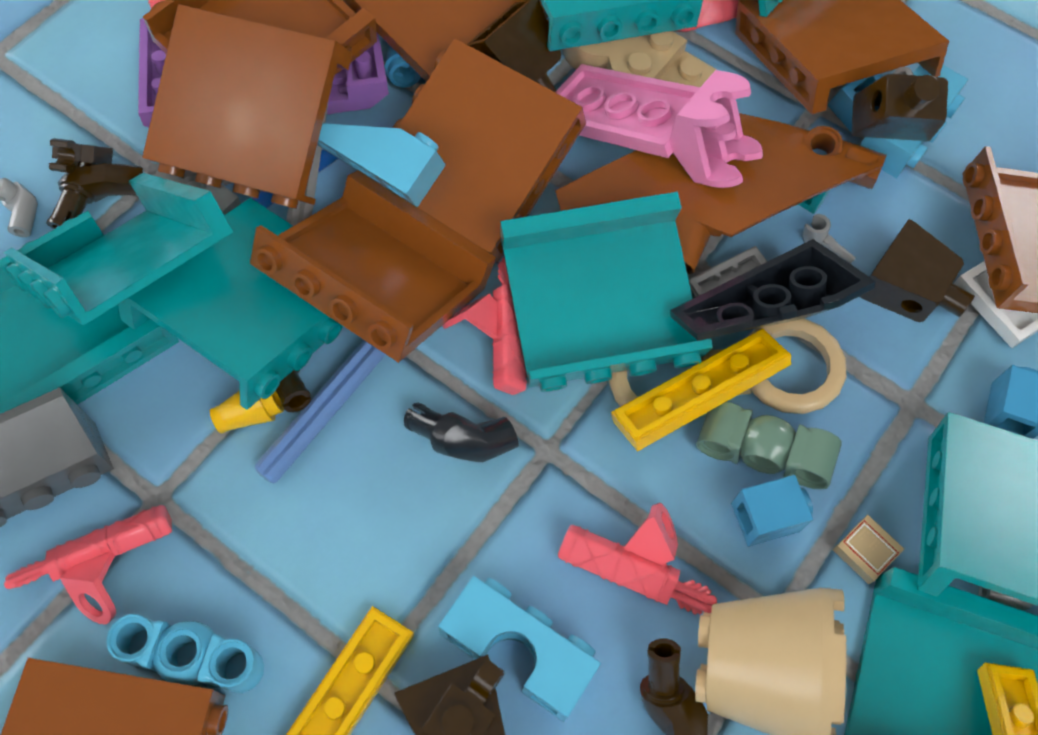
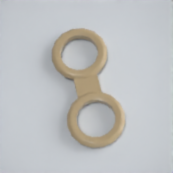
(764, 390)

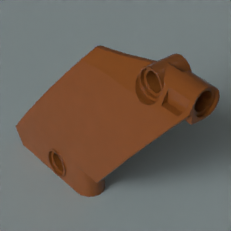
(770, 185)

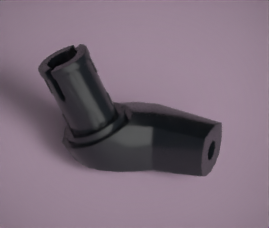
(459, 436)

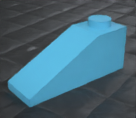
(386, 155)

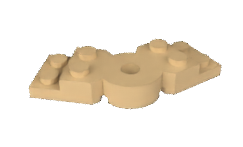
(651, 56)

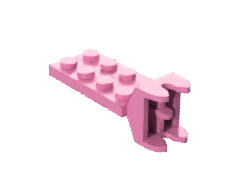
(668, 118)

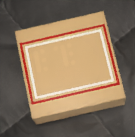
(868, 549)

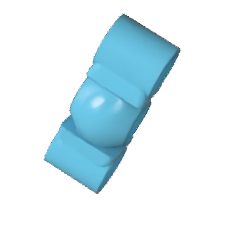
(165, 643)

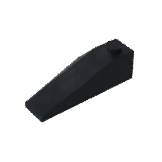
(777, 292)

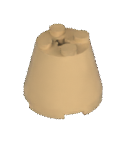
(776, 662)

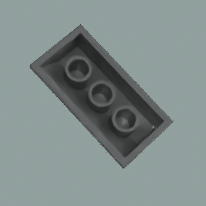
(47, 451)

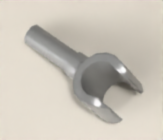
(819, 233)

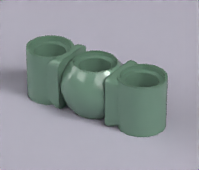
(770, 445)

